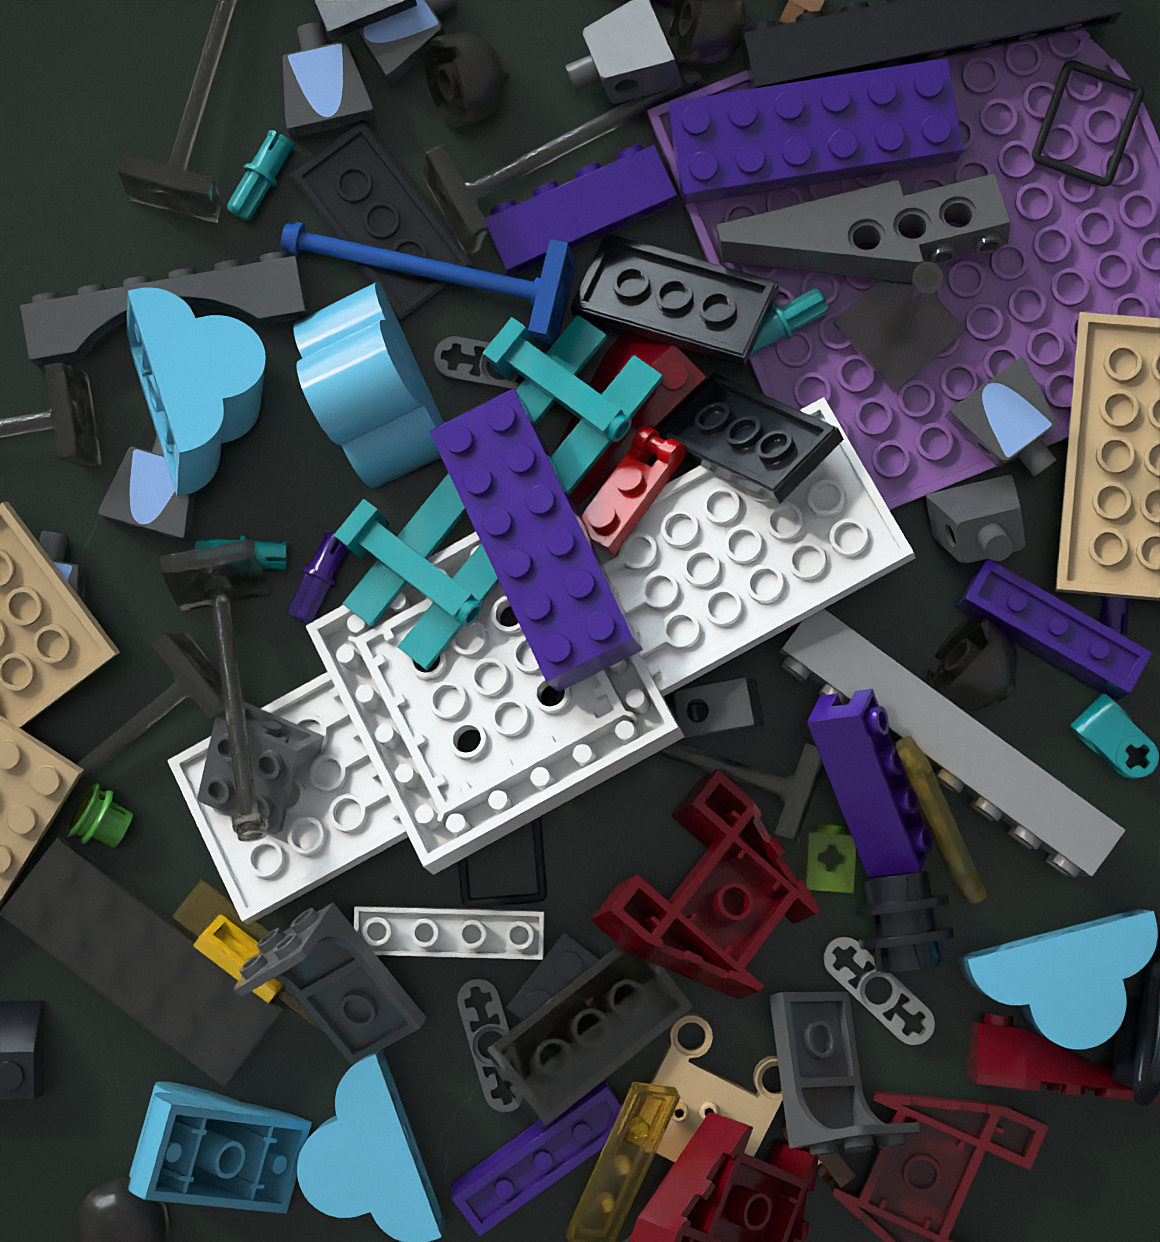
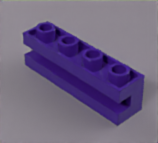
(581, 209)
(1054, 629)
(870, 783)
(535, 1159)

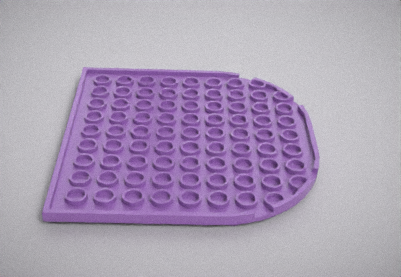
(1065, 255)

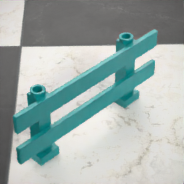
(405, 557)

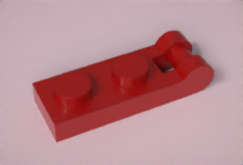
(631, 489)

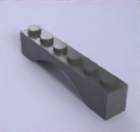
(71, 325)

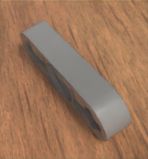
(912, 1005)

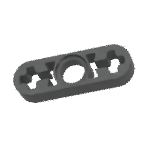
(464, 371)
(471, 1014)

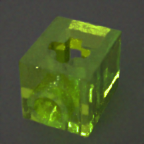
(842, 874)

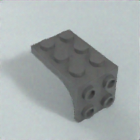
(335, 982)
(823, 1077)

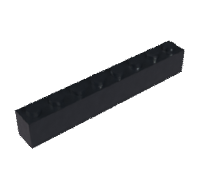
(907, 34)

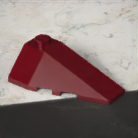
(679, 383)
(1023, 1060)

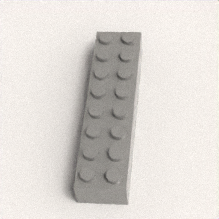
(956, 746)

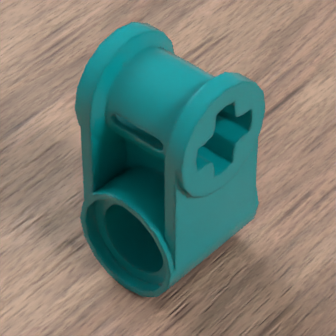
(1109, 732)

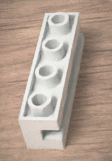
(452, 932)

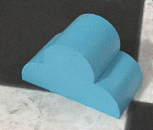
(197, 381)
(367, 386)
(1068, 977)
(216, 1151)
(370, 1158)

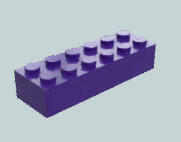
(815, 131)
(535, 541)

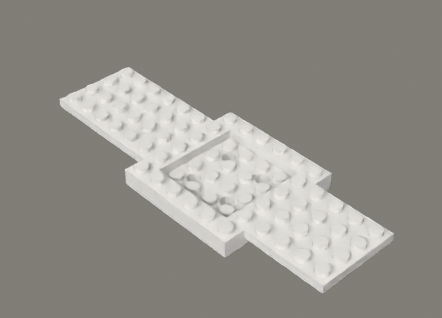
(700, 585)

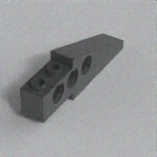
(825, 231)

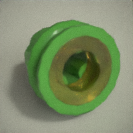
(99, 818)

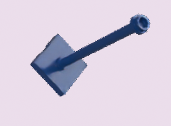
(546, 294)

